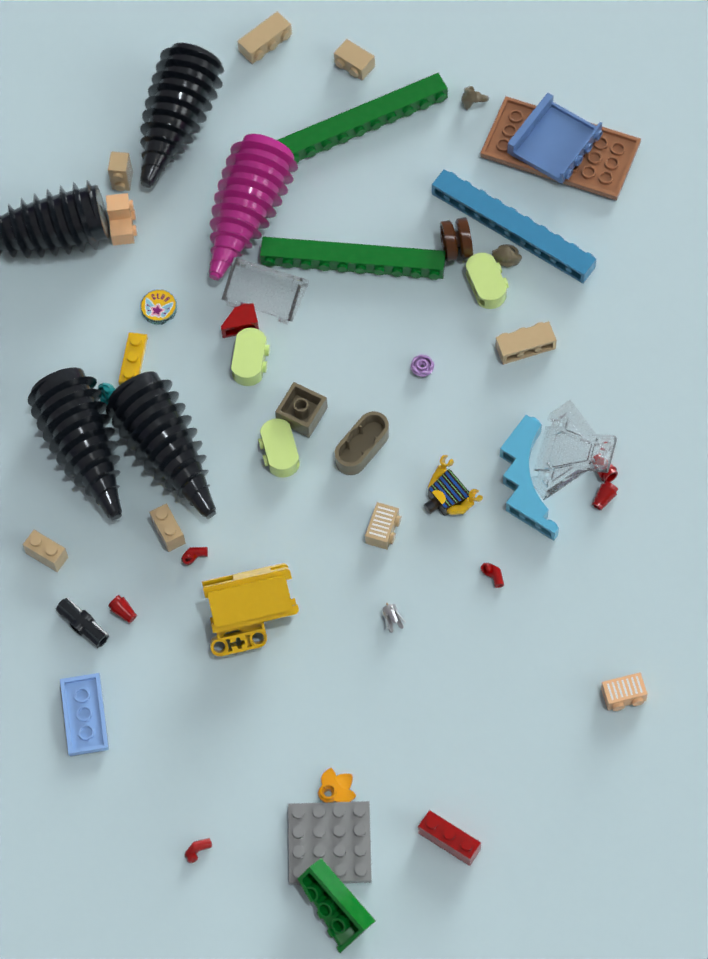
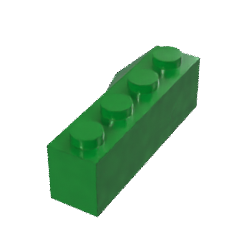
(335, 904)

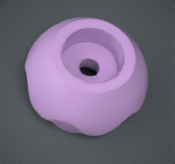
(421, 360)

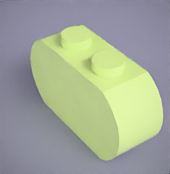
(486, 280)
(249, 357)
(279, 448)

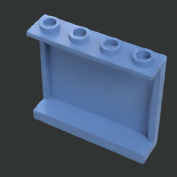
(553, 140)

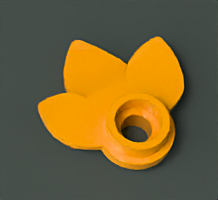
(338, 785)

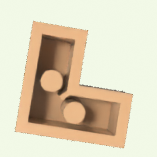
(121, 217)

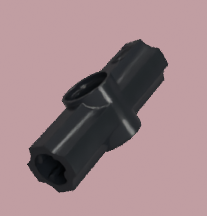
(82, 622)

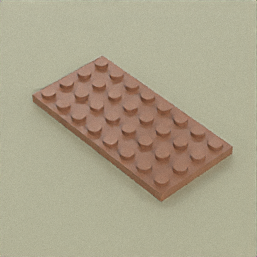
(601, 169)

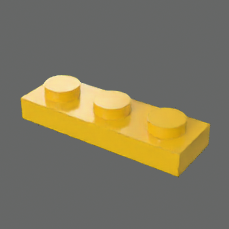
(133, 356)

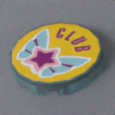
(158, 306)

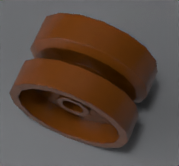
(456, 239)

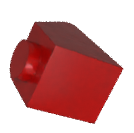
(239, 319)

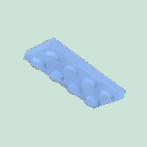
(84, 714)

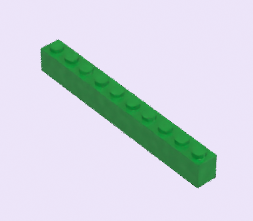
(366, 117)
(353, 258)

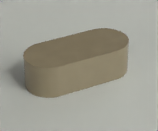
(362, 443)

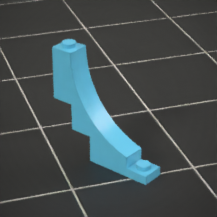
(525, 502)

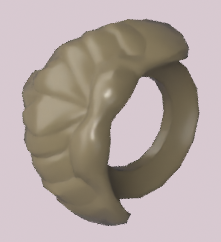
(470, 96)
(506, 256)

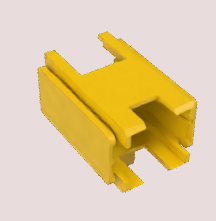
(245, 602)

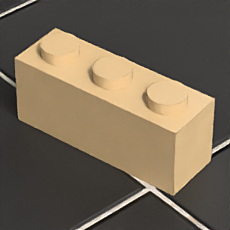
(264, 37)
(525, 342)

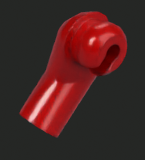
(193, 553)
(493, 572)
(195, 847)

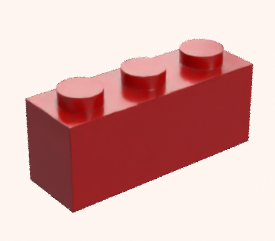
(449, 837)

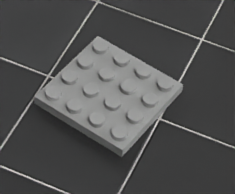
(331, 832)

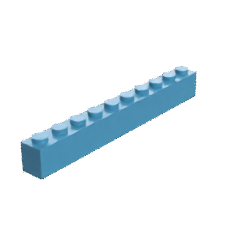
(514, 226)

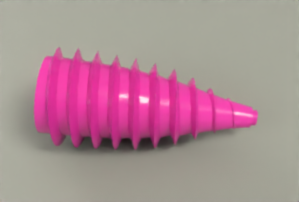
(246, 196)

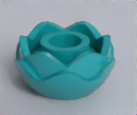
(106, 390)

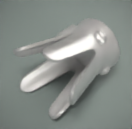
(391, 615)

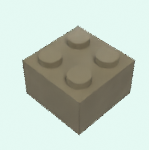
(302, 409)

